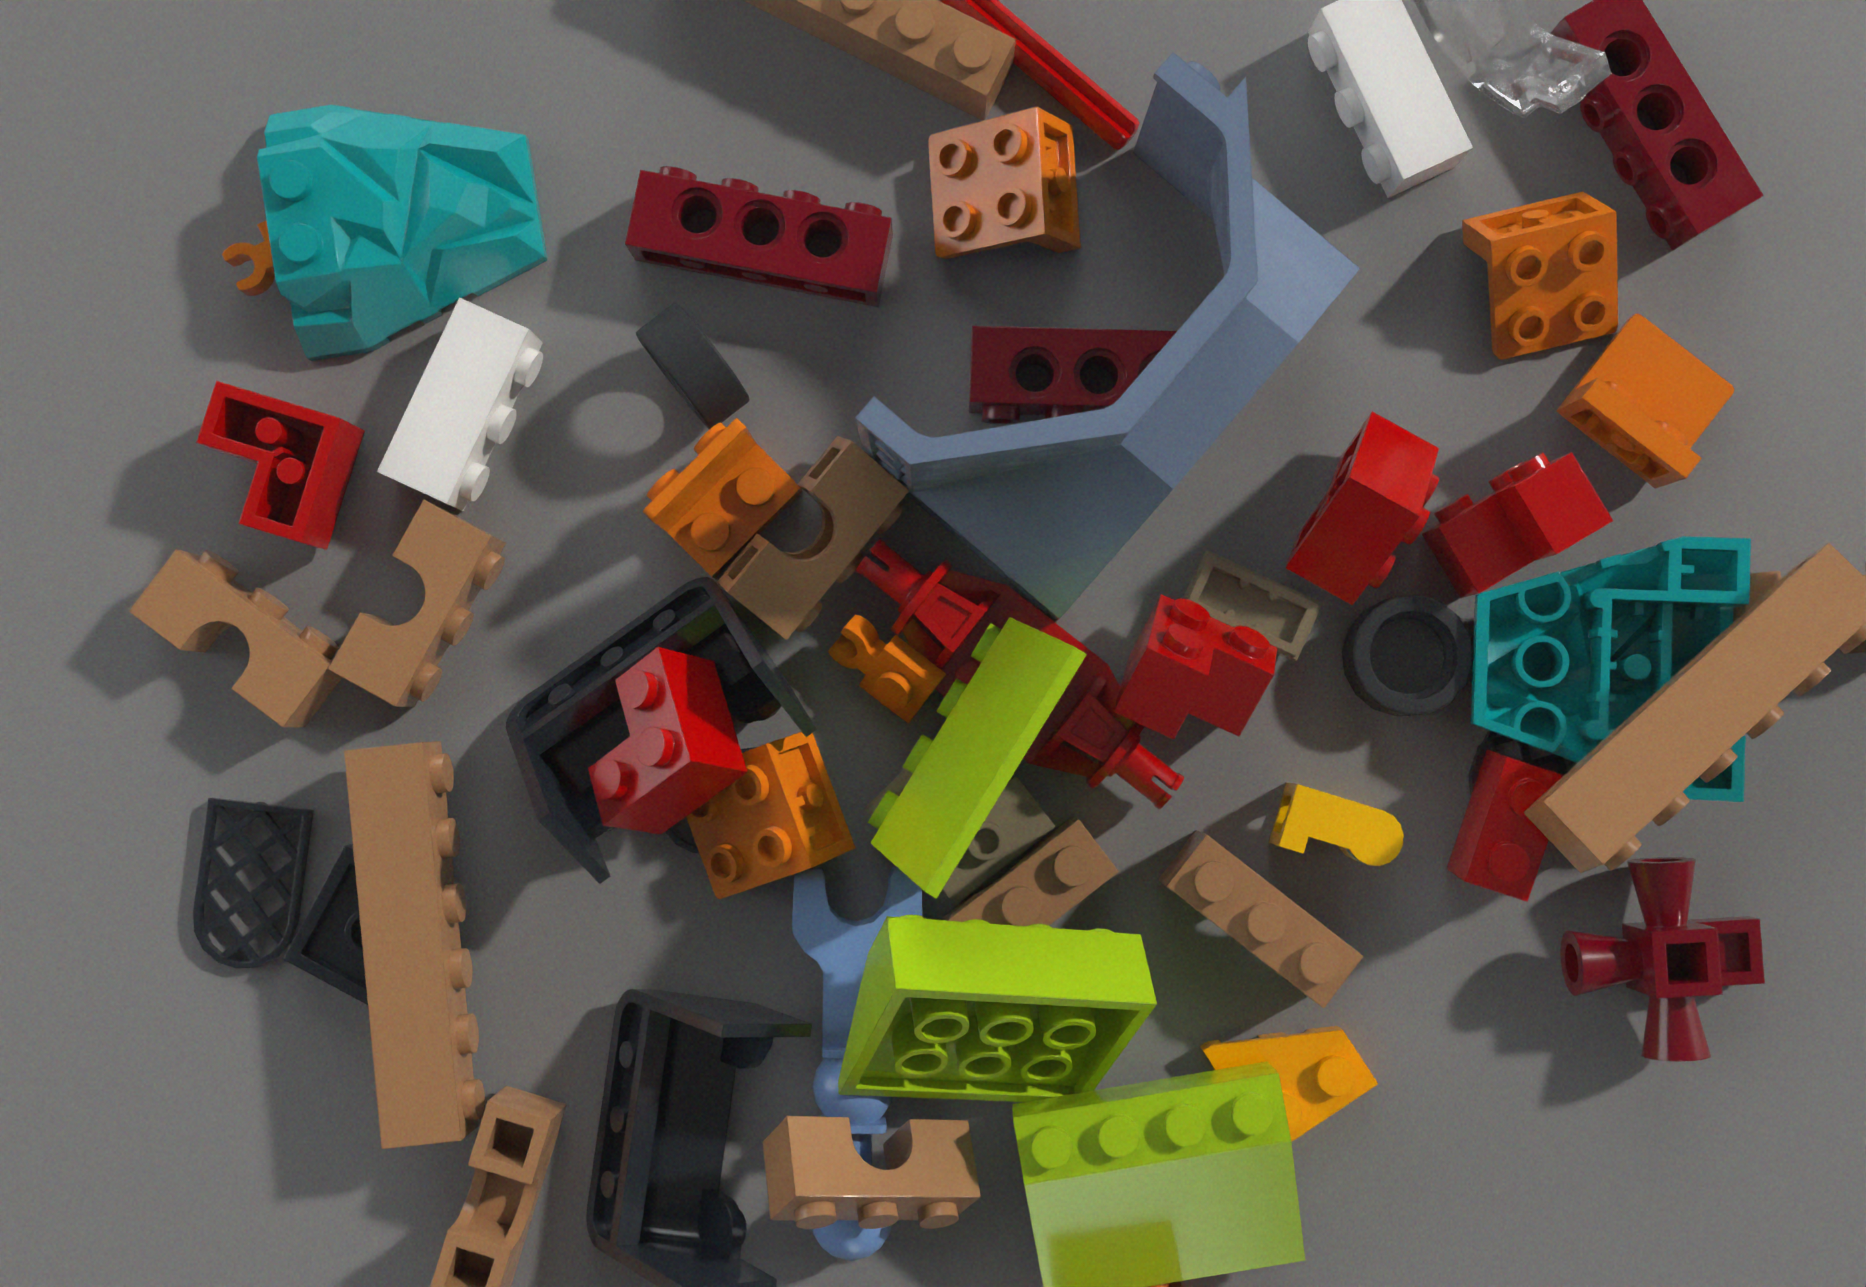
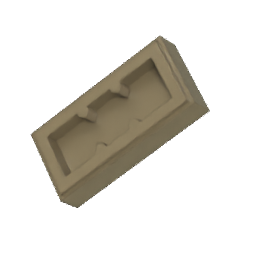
(1255, 601)
(1007, 832)

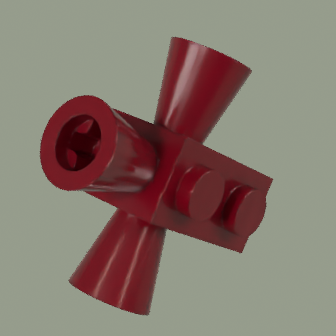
(1667, 958)

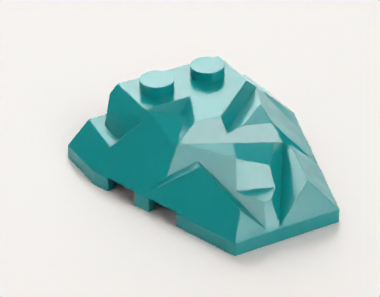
(391, 220)
(1591, 644)

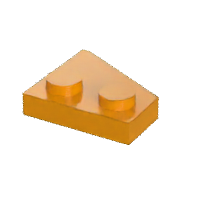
(1315, 1069)

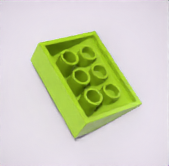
(974, 752)
(993, 1010)
(1161, 1179)

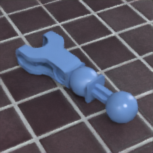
(841, 952)

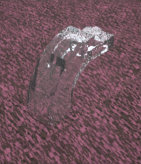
(1512, 55)

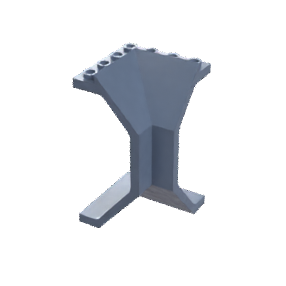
(1069, 491)

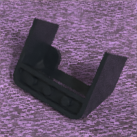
(581, 718)
(666, 1134)

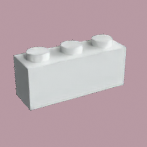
(1388, 92)
(463, 405)

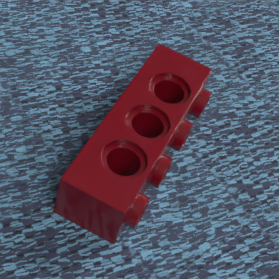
(1683, 122)
(670, 197)
(1063, 353)

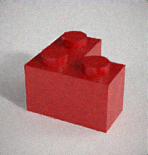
(299, 457)
(1367, 510)
(1527, 517)
(1194, 668)
(677, 747)
(1496, 840)

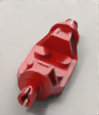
(958, 613)

